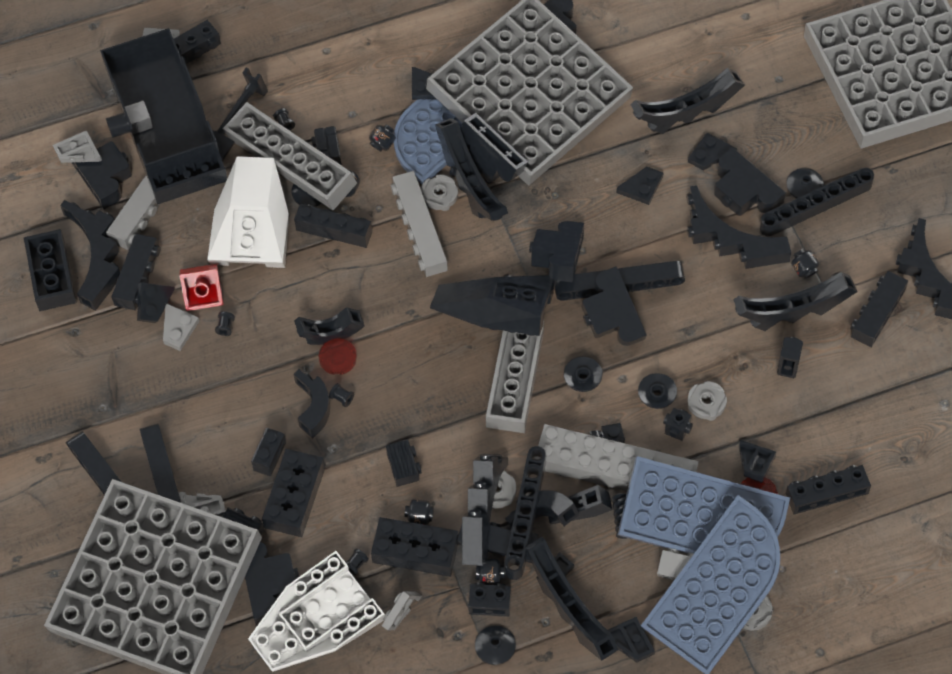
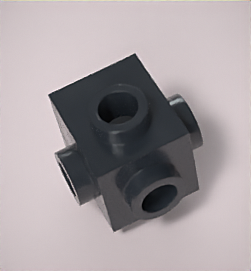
(678, 424)

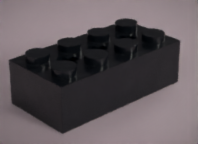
(49, 270)
(293, 493)
(412, 534)

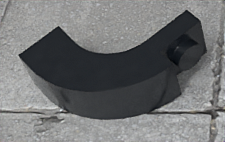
(339, 326)
(317, 414)
(551, 504)

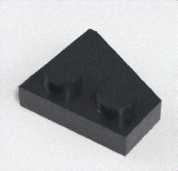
(419, 84)
(708, 152)
(641, 185)
(152, 301)
(755, 460)
(632, 640)

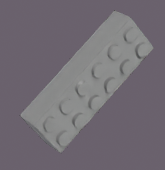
(513, 381)

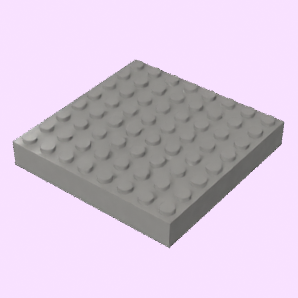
(887, 66)
(531, 85)
(153, 581)

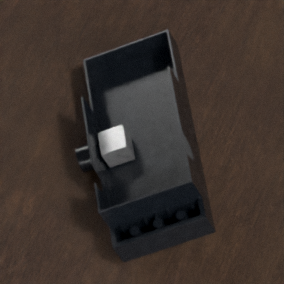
(163, 116)

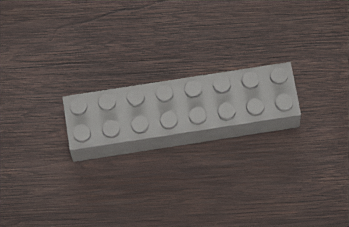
(292, 155)
(598, 458)

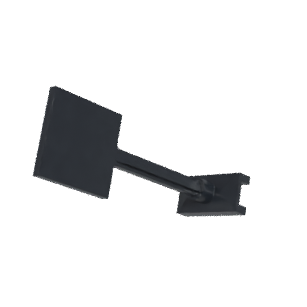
(254, 84)

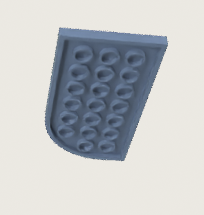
(417, 138)
(682, 506)
(718, 587)

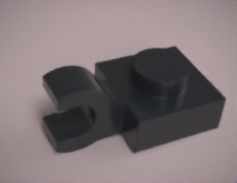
(610, 432)

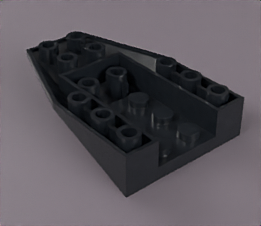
(498, 302)

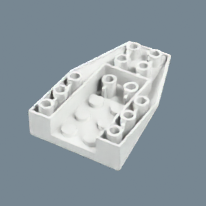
(250, 216)
(315, 616)

